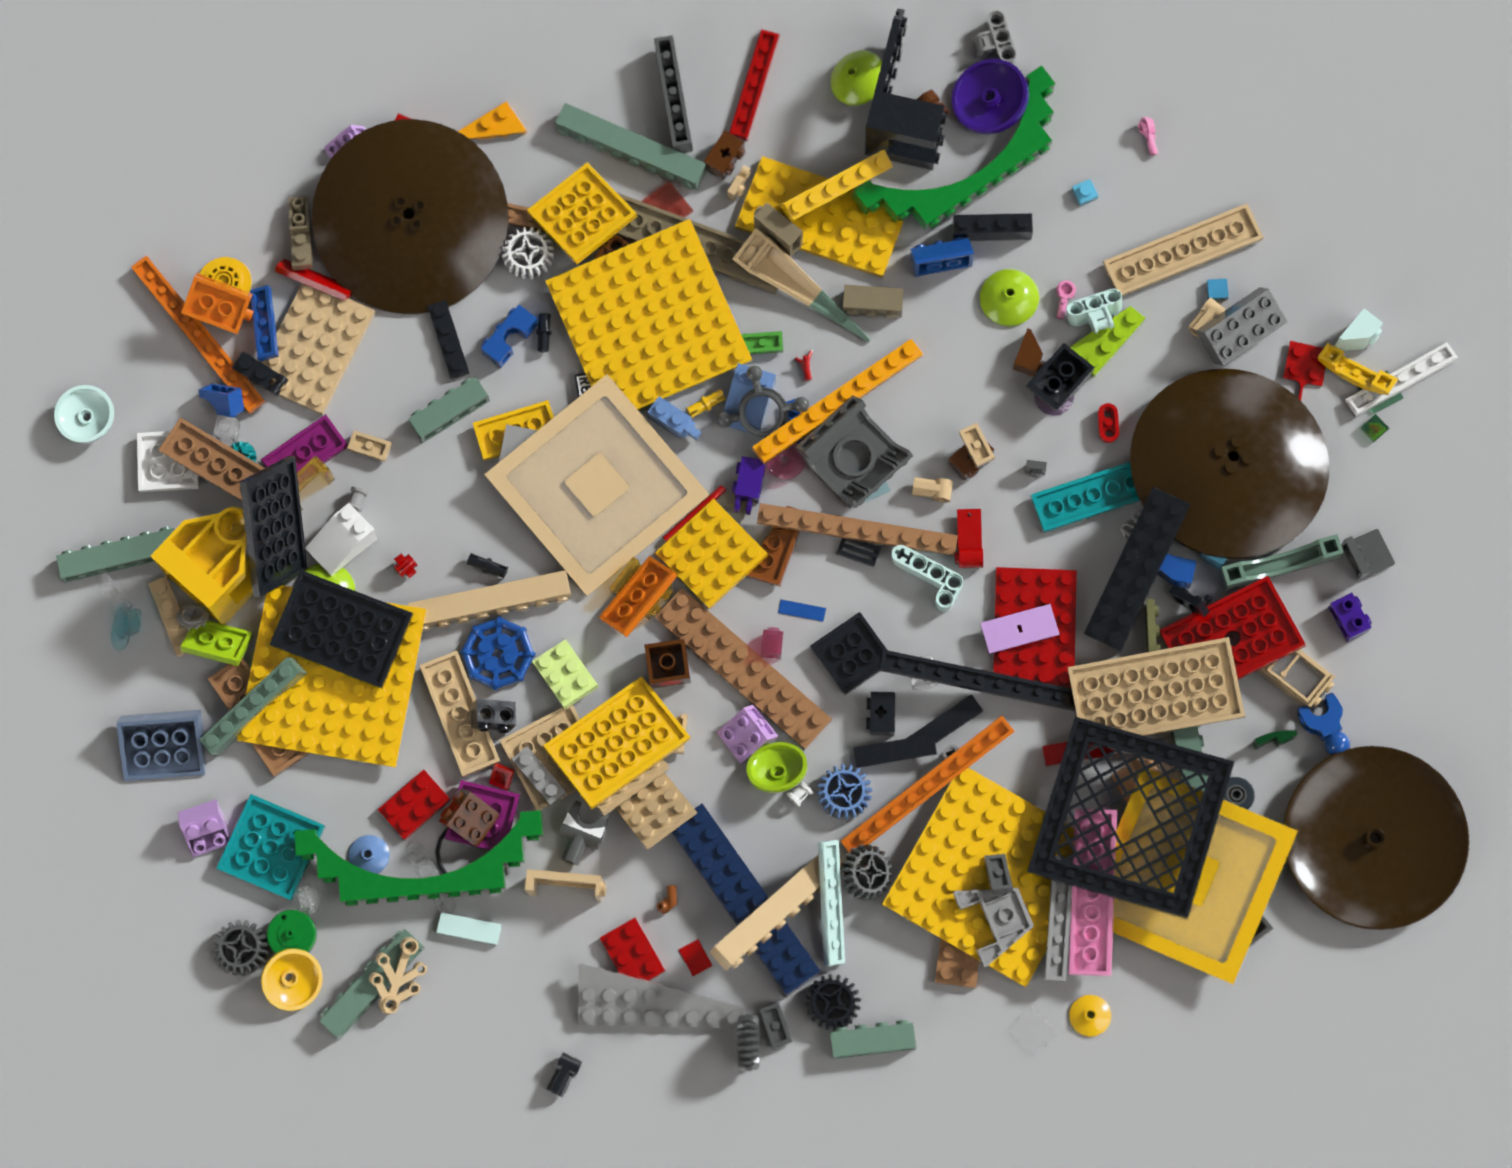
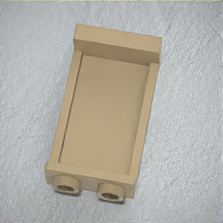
(536, 877)

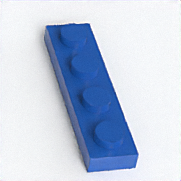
(264, 323)

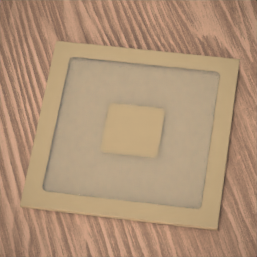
(596, 485)

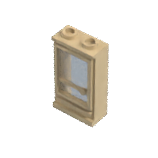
(1299, 678)

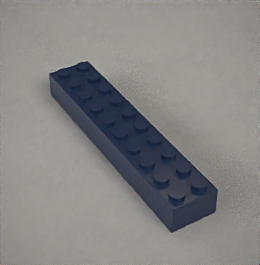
(741, 896)

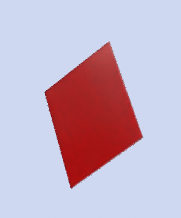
(695, 957)

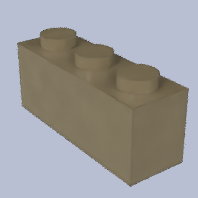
(873, 301)

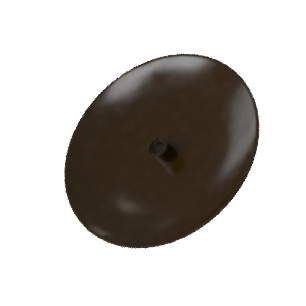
(1418, 830)

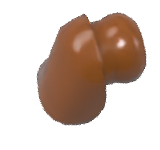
(670, 901)

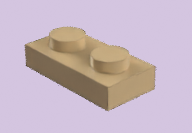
(976, 445)
(369, 446)

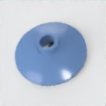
(378, 859)

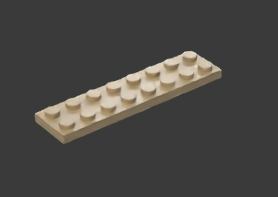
(1183, 250)

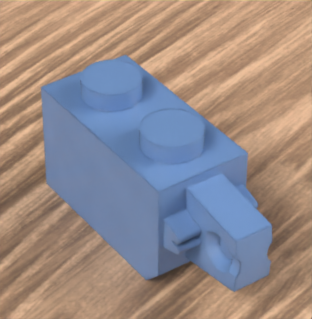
(673, 419)

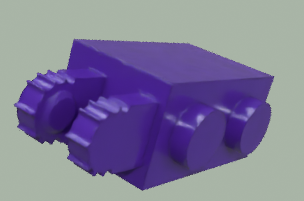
(749, 482)

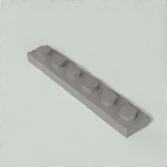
(1058, 930)

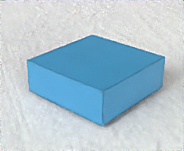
(1217, 289)

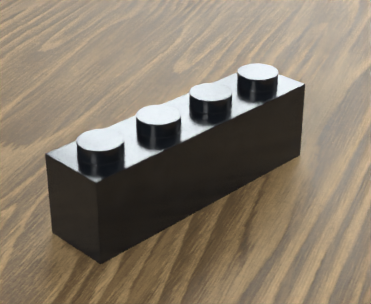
(993, 227)

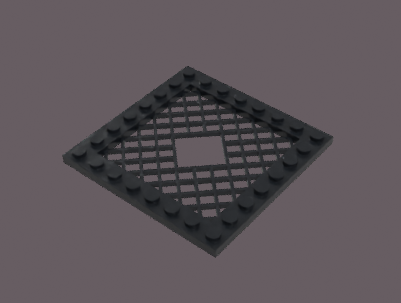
(1181, 900)

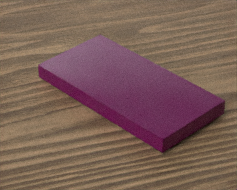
(317, 440)

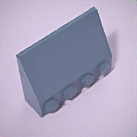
(161, 745)

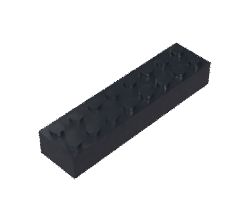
(1137, 569)

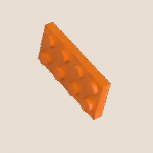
(638, 596)

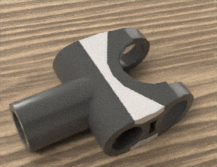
(581, 834)

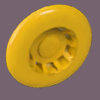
(220, 270)

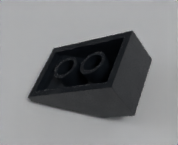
(1061, 377)

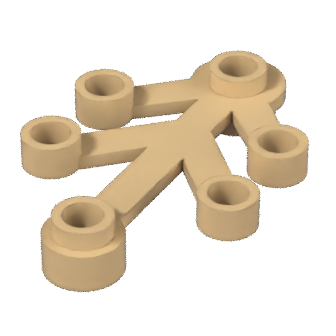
(398, 978)

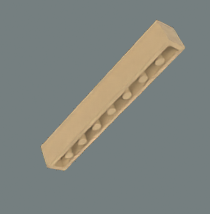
(495, 599)
(769, 916)

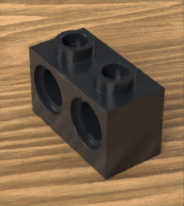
(493, 710)

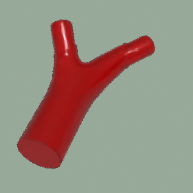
(805, 365)

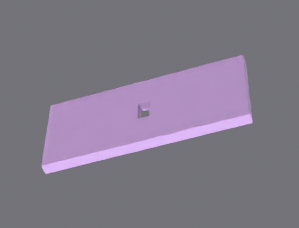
(1004, 634)

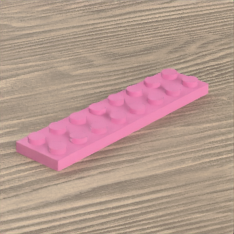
(1091, 912)

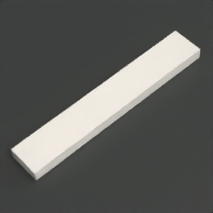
(1407, 377)

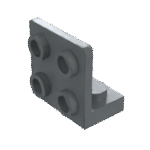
(1367, 554)

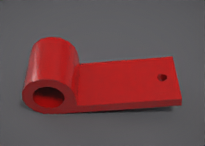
(969, 539)

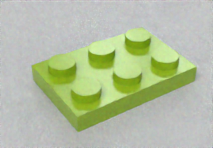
(217, 642)

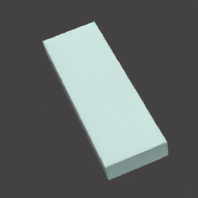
(469, 928)

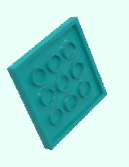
(264, 847)

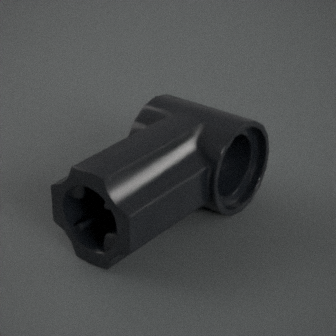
(566, 1069)

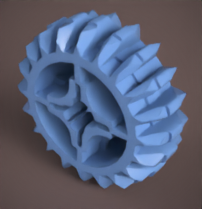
(837, 796)

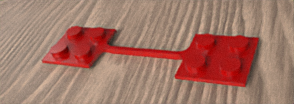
(1303, 365)

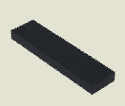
(951, 719)
(895, 751)

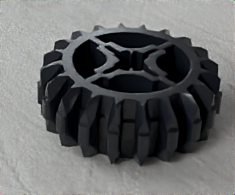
(842, 1008)

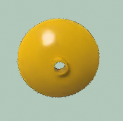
(300, 988)

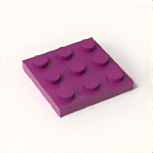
(503, 802)

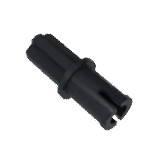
(543, 332)

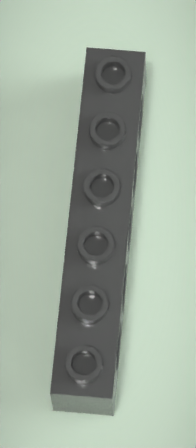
(673, 94)

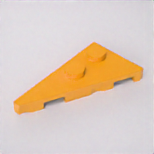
(497, 122)

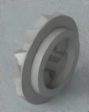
(188, 612)

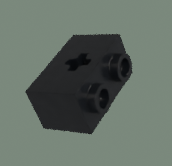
(881, 726)

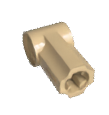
(1208, 312)
(937, 489)

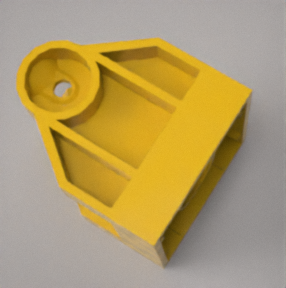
(210, 561)

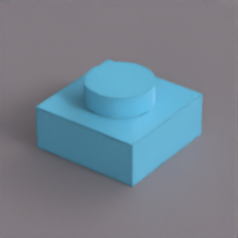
(1085, 192)

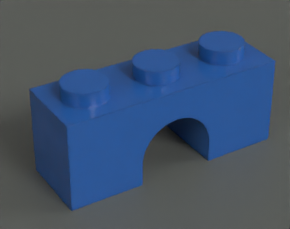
(517, 321)

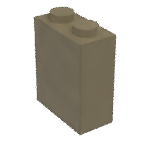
(778, 228)

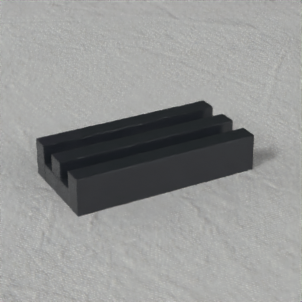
(857, 558)

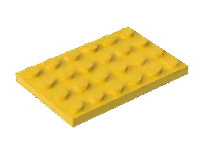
(616, 742)

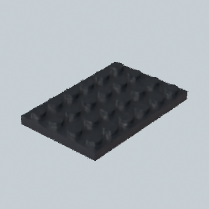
(273, 525)
(341, 629)

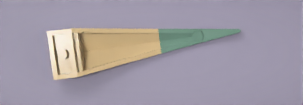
(772, 264)

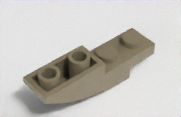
(301, 233)

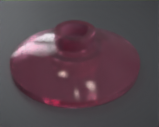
(789, 470)

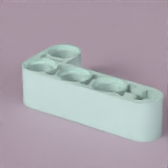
(925, 574)

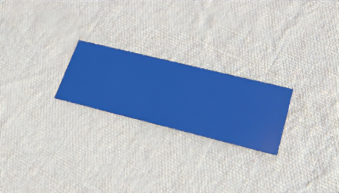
(802, 610)

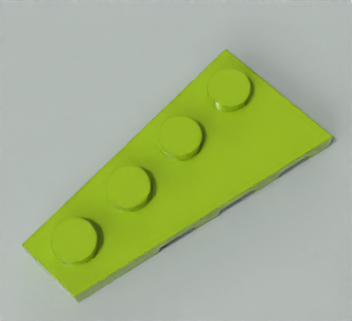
(1102, 346)

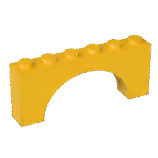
(835, 186)

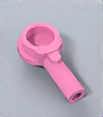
(1147, 128)
(1065, 291)

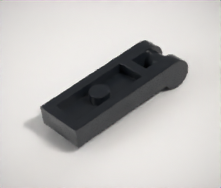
(259, 373)

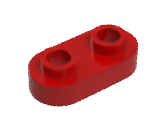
(1108, 424)

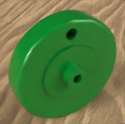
(291, 931)

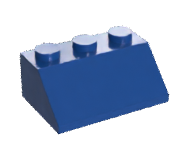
(941, 256)

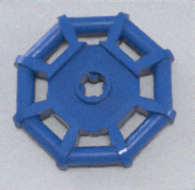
(487, 648)

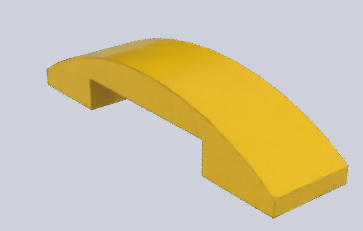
(1355, 373)

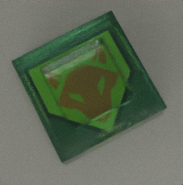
(1374, 428)

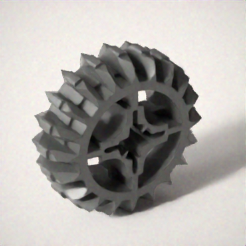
(870, 857)
(242, 938)
(748, 1042)

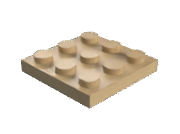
(656, 811)

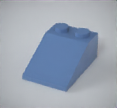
(757, 406)

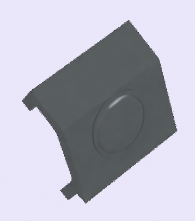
(848, 443)

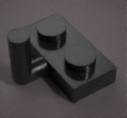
(1194, 603)

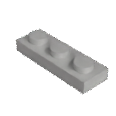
(539, 776)

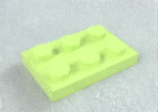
(565, 674)

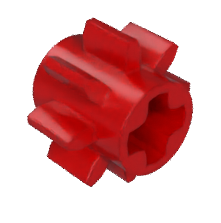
(405, 565)

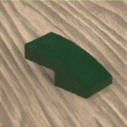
(1278, 737)

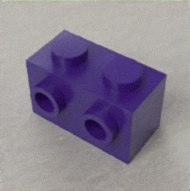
(1350, 617)

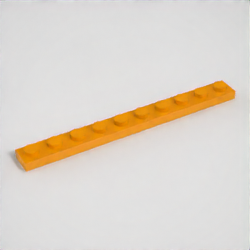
(819, 412)

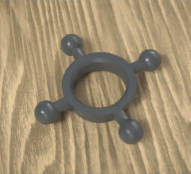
(754, 374)

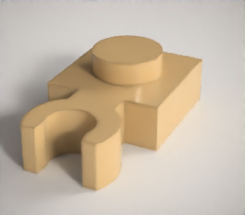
(737, 186)

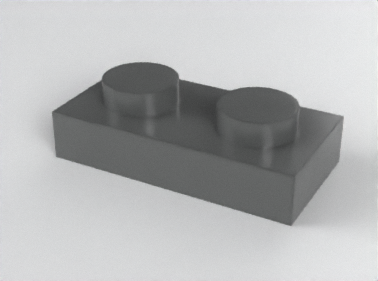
(998, 874)
(775, 1025)

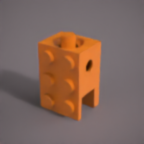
(217, 303)

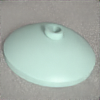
(77, 404)

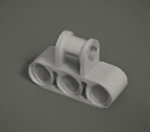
(987, 41)

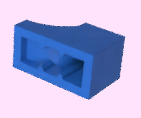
(224, 399)

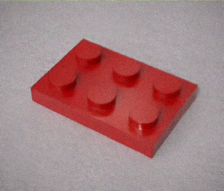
(414, 804)
(632, 951)

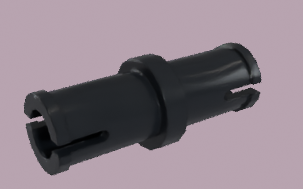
(487, 565)

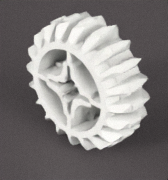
(520, 253)

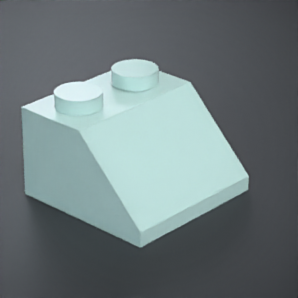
(1360, 333)

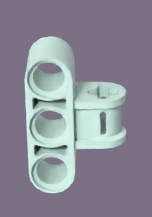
(1099, 317)

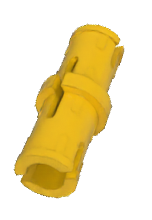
(705, 403)

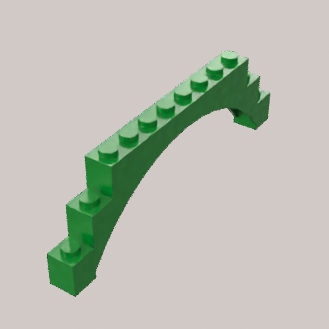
(934, 204)
(481, 875)

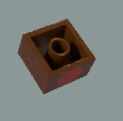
(667, 663)

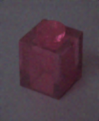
(772, 643)

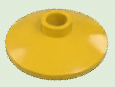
(1085, 1025)

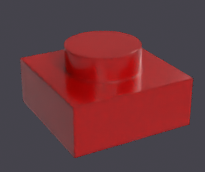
(501, 776)

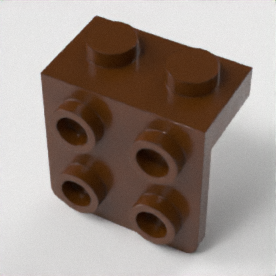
(469, 816)

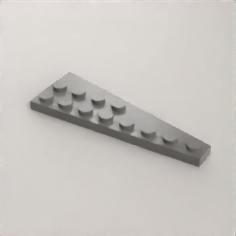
(622, 1000)

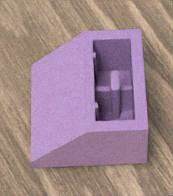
(204, 827)

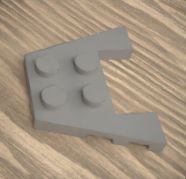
(1005, 916)

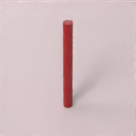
(715, 495)

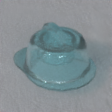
(125, 624)

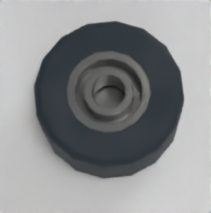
(1240, 792)

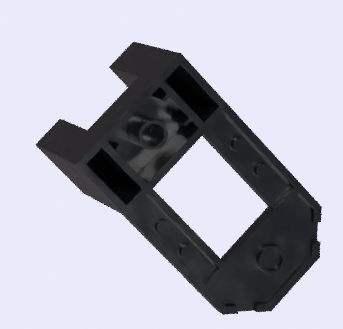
(902, 125)

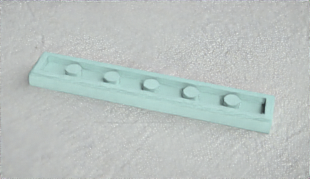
(831, 902)

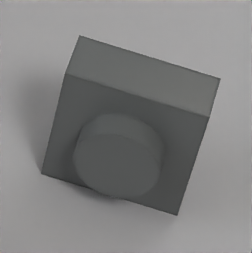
(1035, 468)

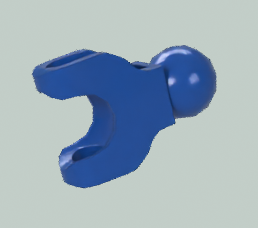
(1326, 725)

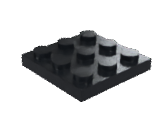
(850, 653)

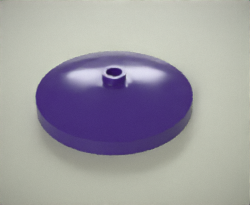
(990, 96)

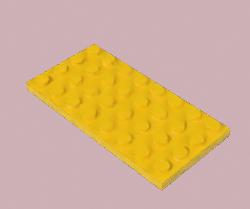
(831, 231)

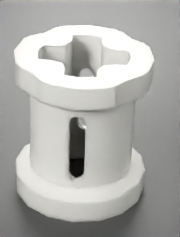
(799, 793)

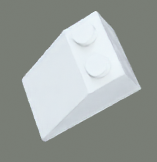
(341, 539)

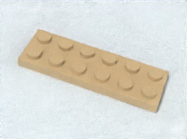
(453, 702)

